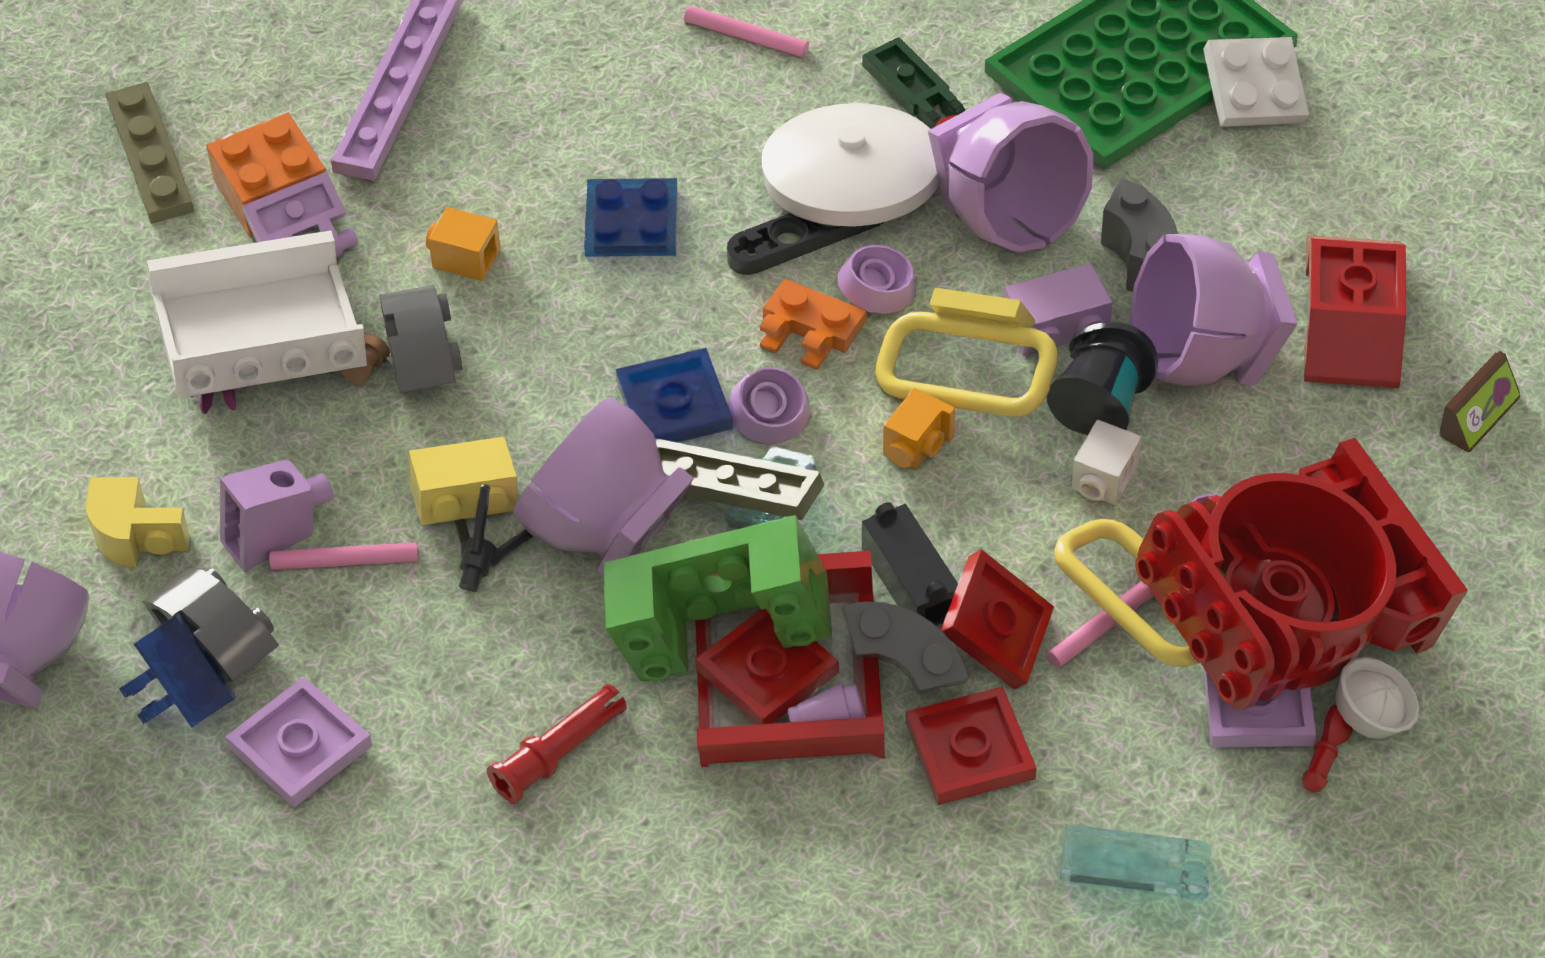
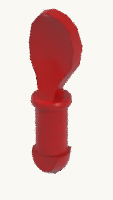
(1325, 751)

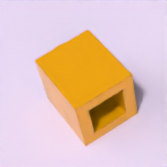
(463, 243)

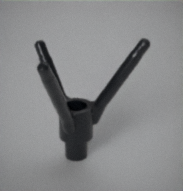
(479, 553)

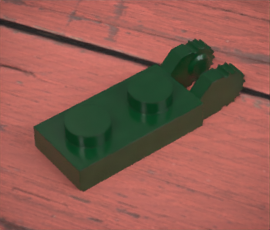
(911, 81)

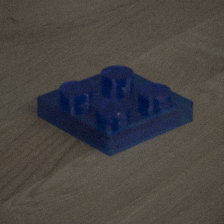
(631, 217)
(676, 396)

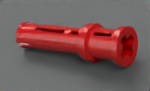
(540, 754)

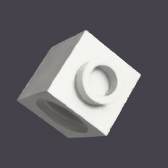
(1106, 463)

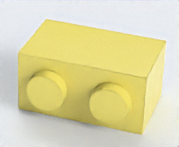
(449, 479)

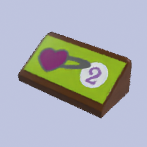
(1480, 403)

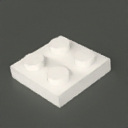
(1255, 81)

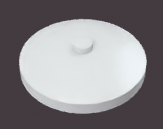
(850, 165)

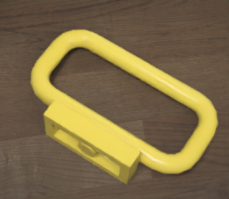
(977, 318)
(1105, 597)

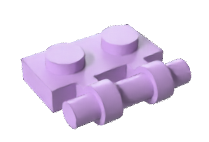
(300, 210)

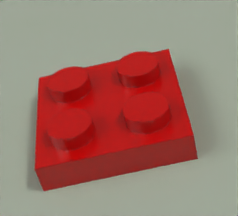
(997, 619)
(761, 673)
(970, 745)

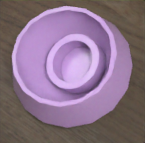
(878, 279)
(756, 403)

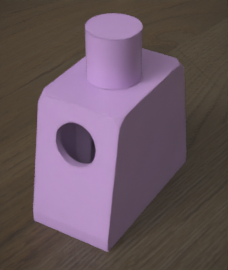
(268, 510)

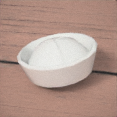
(1376, 698)

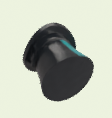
(1106, 372)

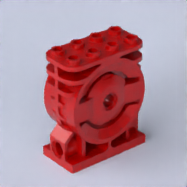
(1287, 559)

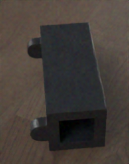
(908, 562)

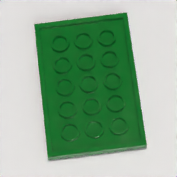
(1126, 64)

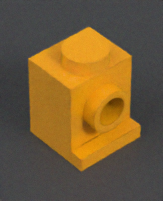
(917, 429)

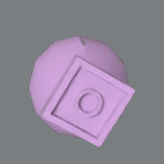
(1012, 166)
(1210, 310)
(602, 487)
(35, 625)

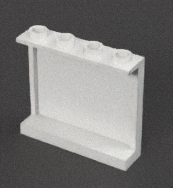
(255, 314)

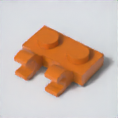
(811, 314)

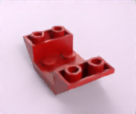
(1355, 311)

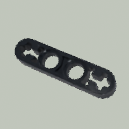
(811, 239)

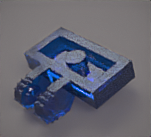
(183, 672)

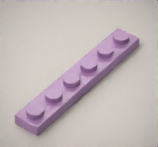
(394, 88)

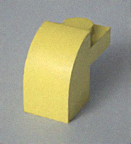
(125, 525)

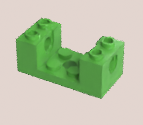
(757, 566)

